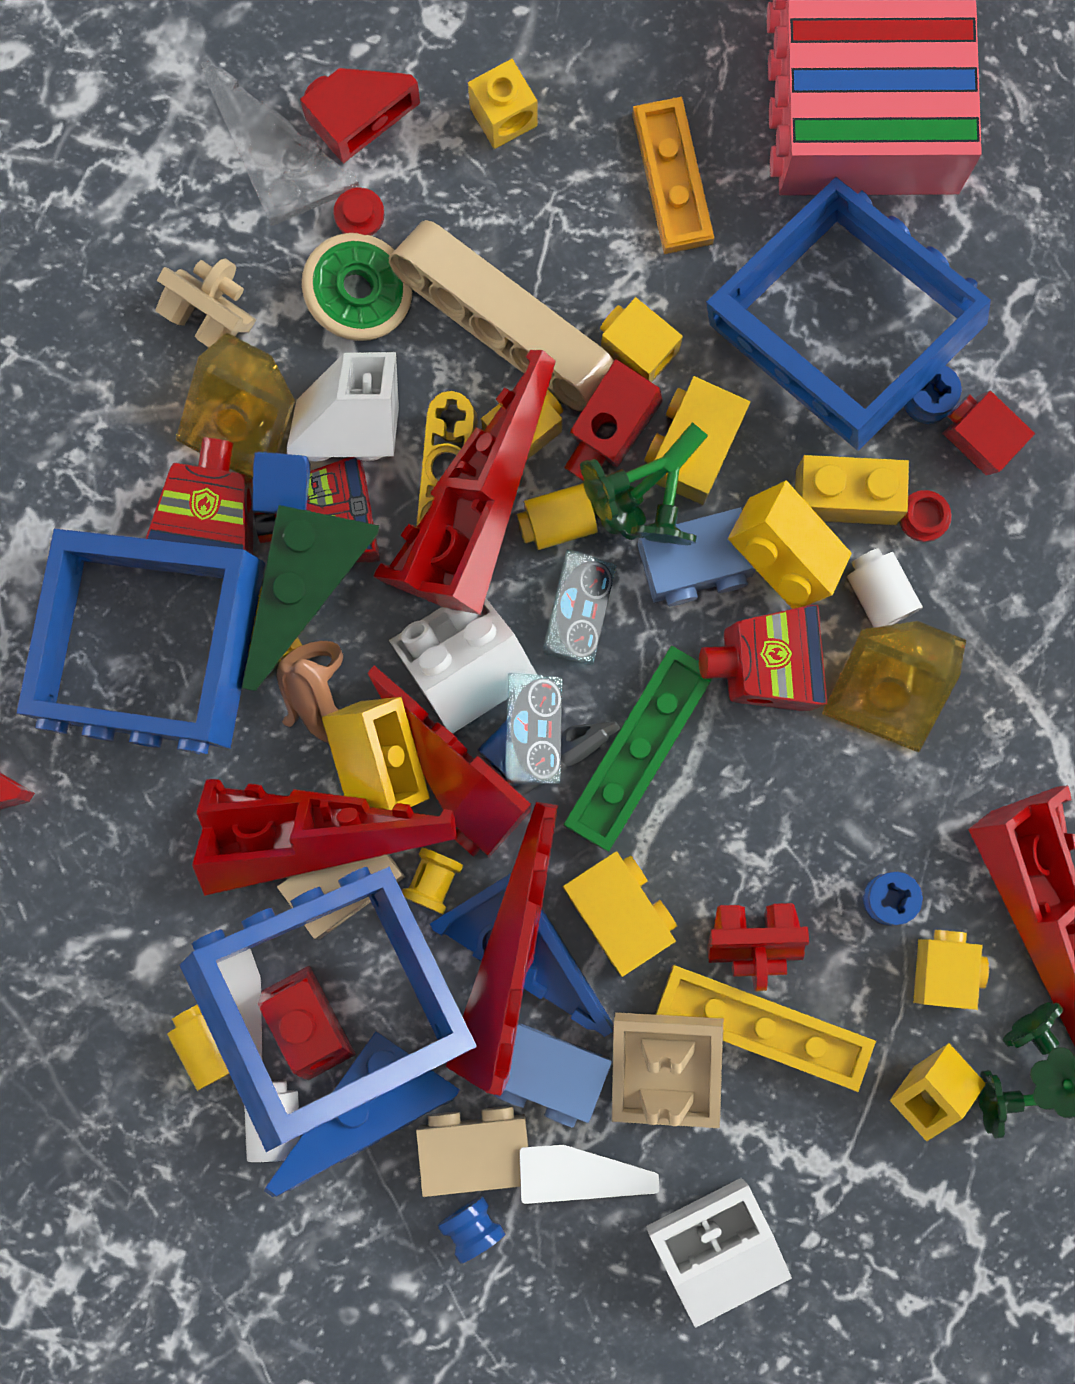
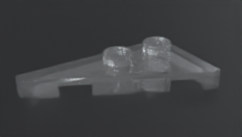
(283, 166)

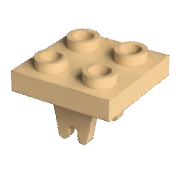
(667, 1070)

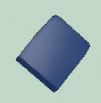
(280, 481)

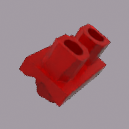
(757, 950)

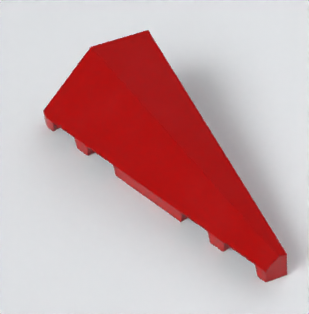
(460, 536)
(269, 837)
(1034, 873)
(499, 984)

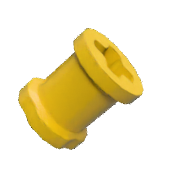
(432, 880)

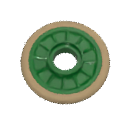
(336, 309)

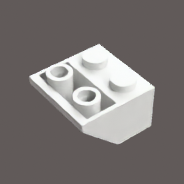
(349, 410)
(461, 661)
(719, 1252)

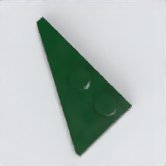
(303, 568)

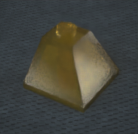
(237, 399)
(897, 681)

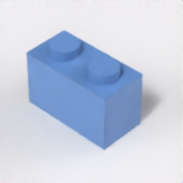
(682, 570)
(555, 1076)

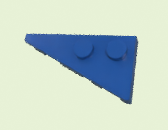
(553, 968)
(365, 1124)

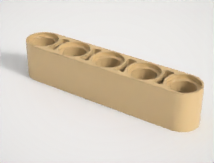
(499, 311)

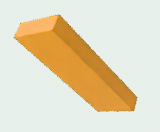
(673, 175)

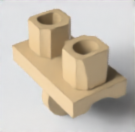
(186, 292)

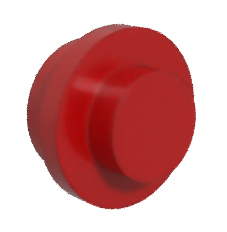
(359, 211)
(926, 516)

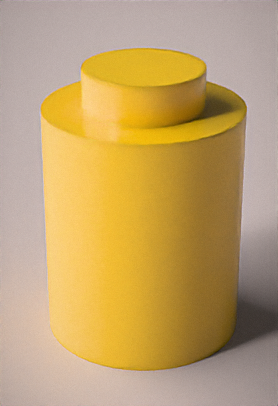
(557, 517)
(197, 1048)

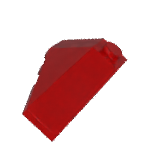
(481, 800)

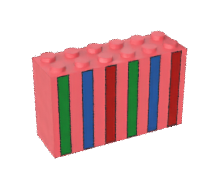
(874, 95)

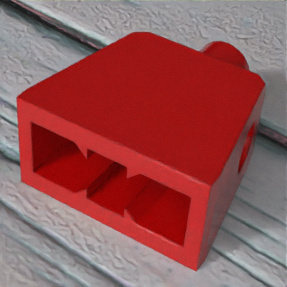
(622, 400)
(304, 1024)

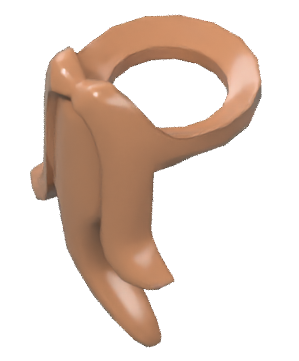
(306, 685)

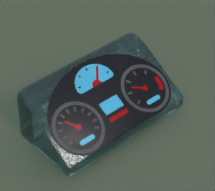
(579, 608)
(533, 729)

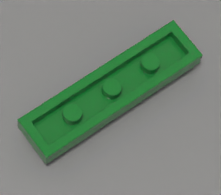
(638, 750)

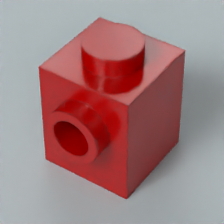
(987, 431)

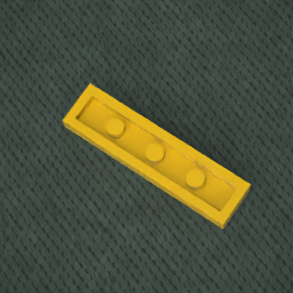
(770, 1028)

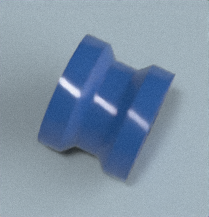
(928, 405)
(882, 902)
(471, 1229)

